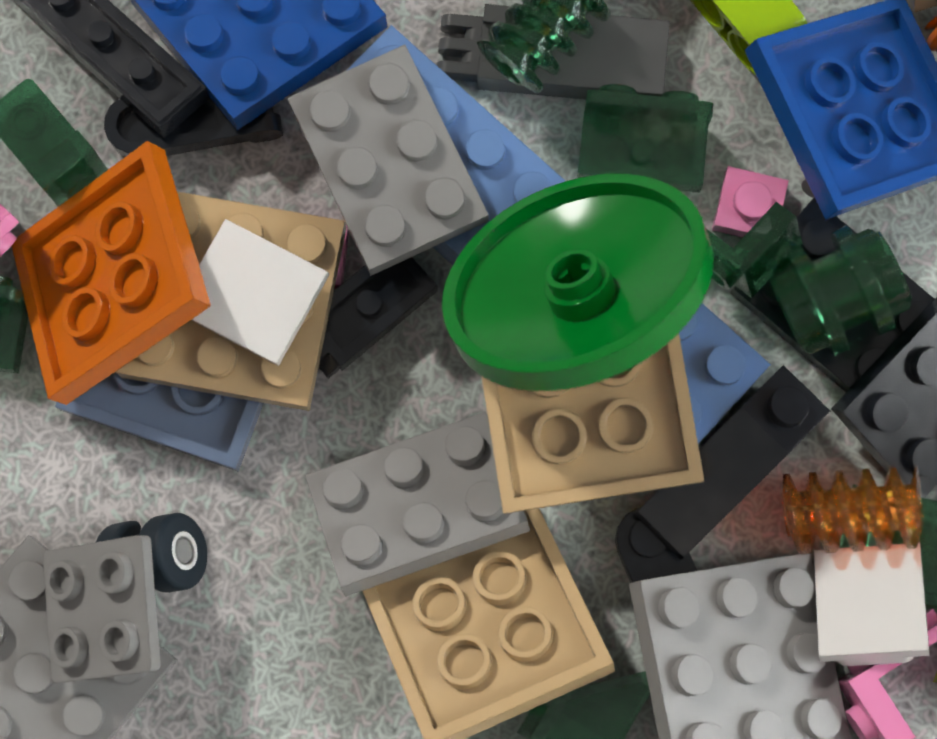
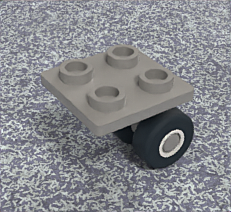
(105, 595)

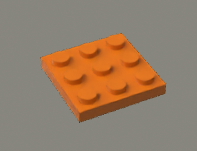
(109, 274)

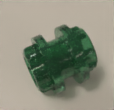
(841, 290)

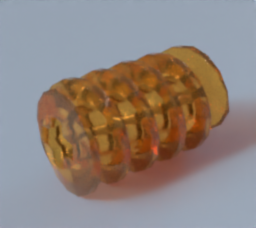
(853, 511)

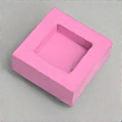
(746, 199)

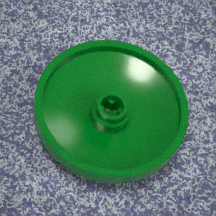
(578, 282)

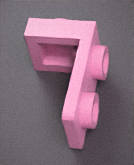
(872, 710)

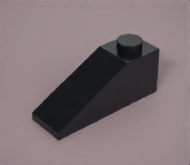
(735, 462)

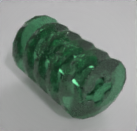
(534, 33)

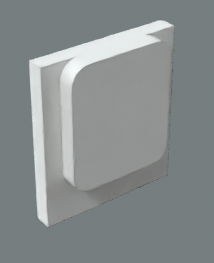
(257, 291)
(870, 605)

